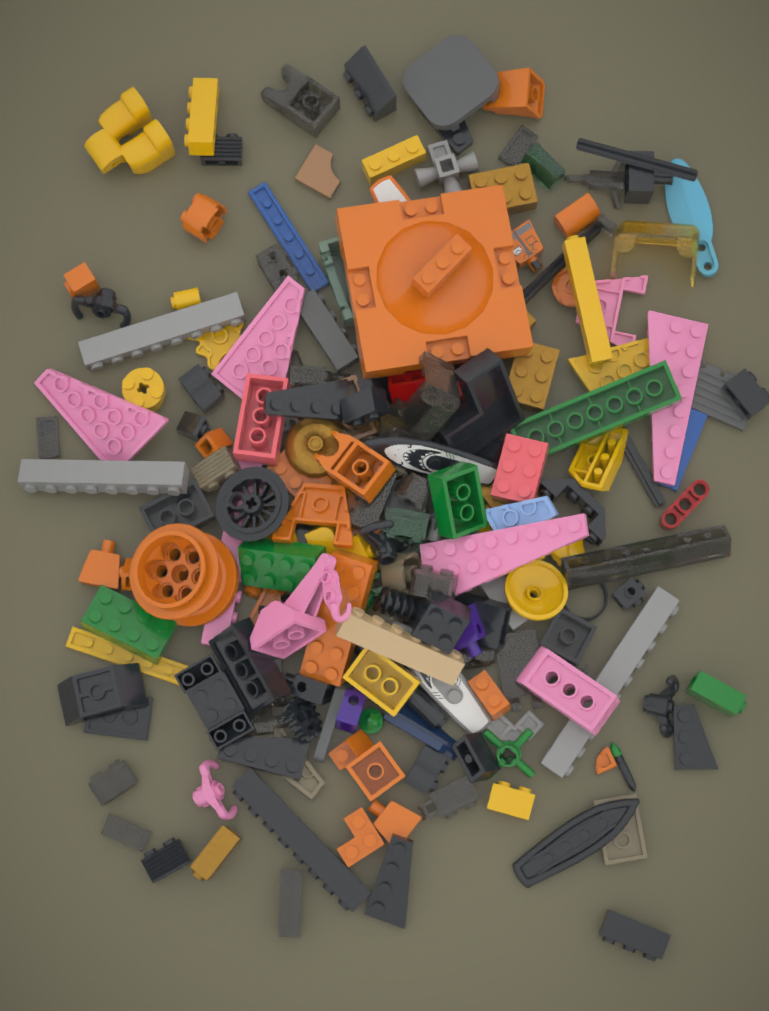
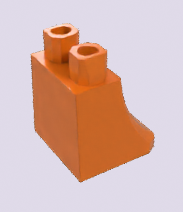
(519, 94)

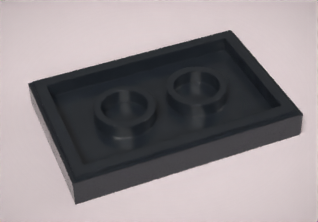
(122, 722)

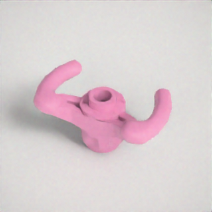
(212, 792)

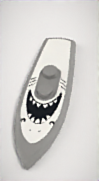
(456, 700)

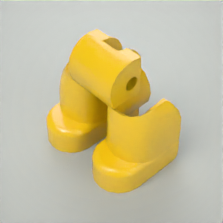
(124, 118)

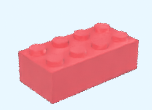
(258, 435)

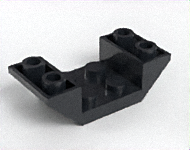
(578, 495)
(101, 692)
(215, 701)

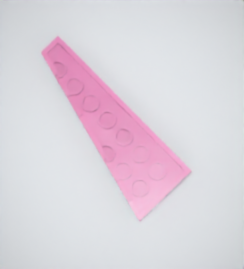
(682, 346)
(497, 552)

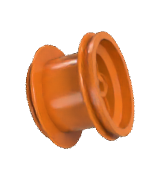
(210, 581)

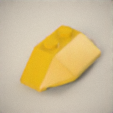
(599, 460)

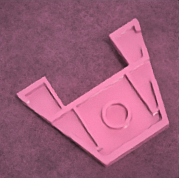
(610, 298)

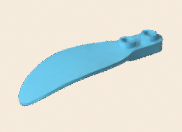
(689, 205)

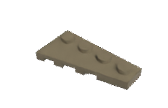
(310, 780)

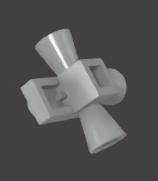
(445, 167)

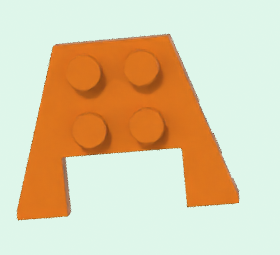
(319, 506)

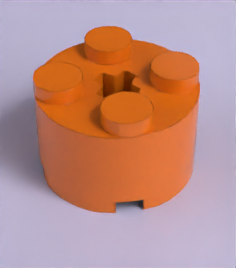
(203, 217)

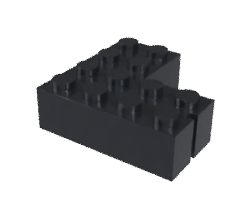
(489, 405)

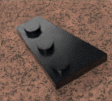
(690, 741)

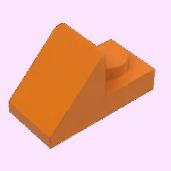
(350, 749)

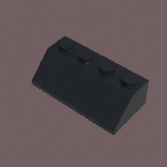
(249, 671)

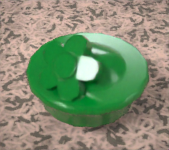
(371, 721)

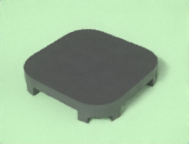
(451, 82)

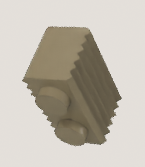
(215, 469)

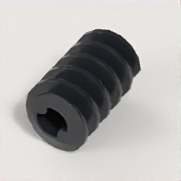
(397, 603)

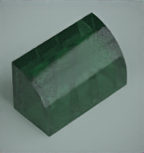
(543, 166)

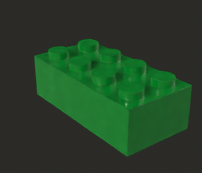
(276, 564)
(128, 625)

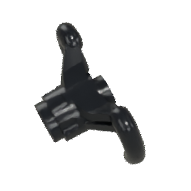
(101, 305)
(383, 546)
(663, 705)

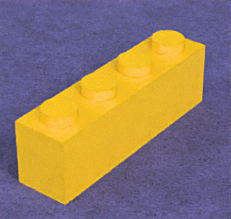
(203, 116)

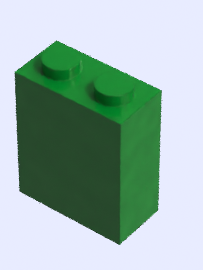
(716, 694)

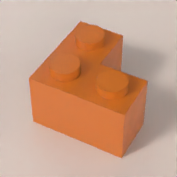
(365, 839)

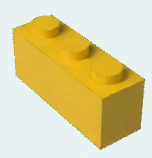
(394, 159)

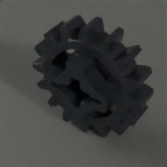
(302, 718)

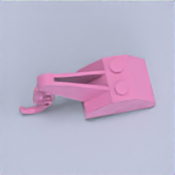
(293, 624)

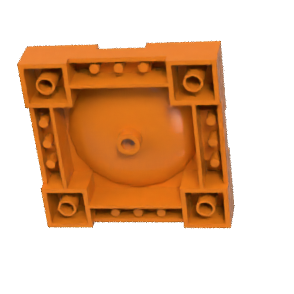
(466, 314)

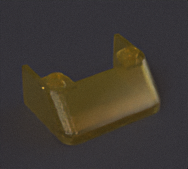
(683, 236)

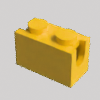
(510, 800)

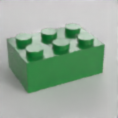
(457, 500)

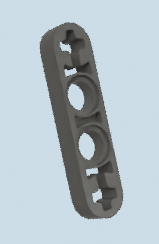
(329, 724)

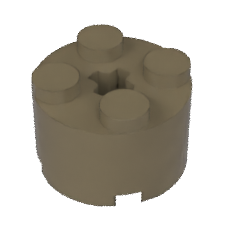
(399, 574)

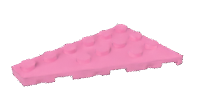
(266, 342)
(103, 421)

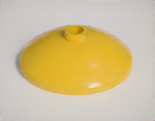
(544, 582)

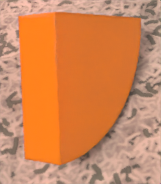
(604, 761)

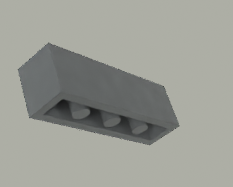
(327, 333)

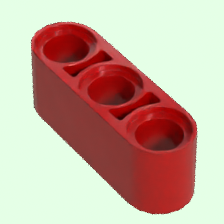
(688, 496)

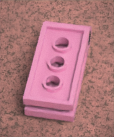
(547, 665)

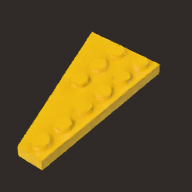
(626, 360)

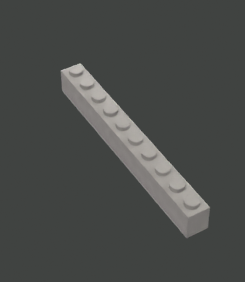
(614, 676)

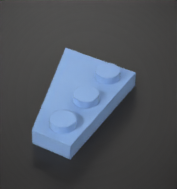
(521, 513)

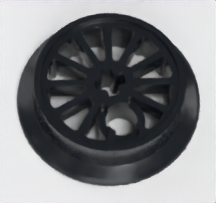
(231, 493)

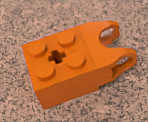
(350, 462)

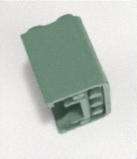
(335, 271)

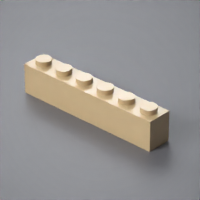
(400, 646)

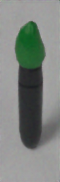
(616, 752)

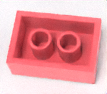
(519, 469)

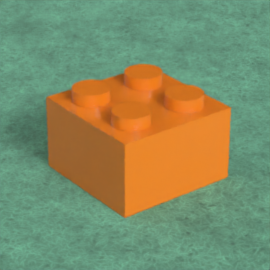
(375, 771)

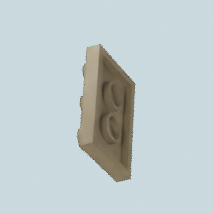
(629, 843)

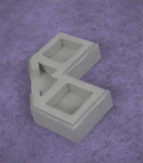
(507, 731)

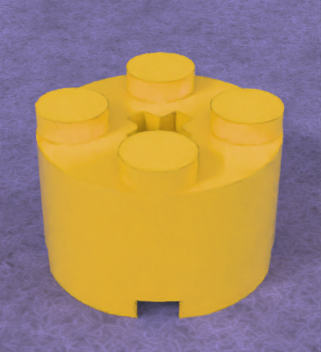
(147, 379)

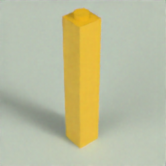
(586, 300)

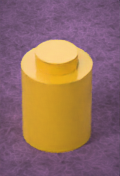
(185, 298)

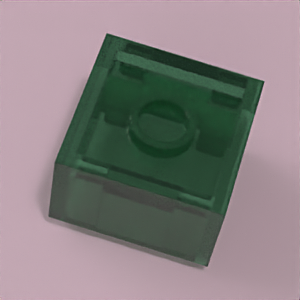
(407, 524)

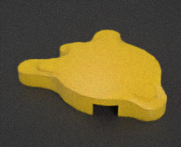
(216, 345)

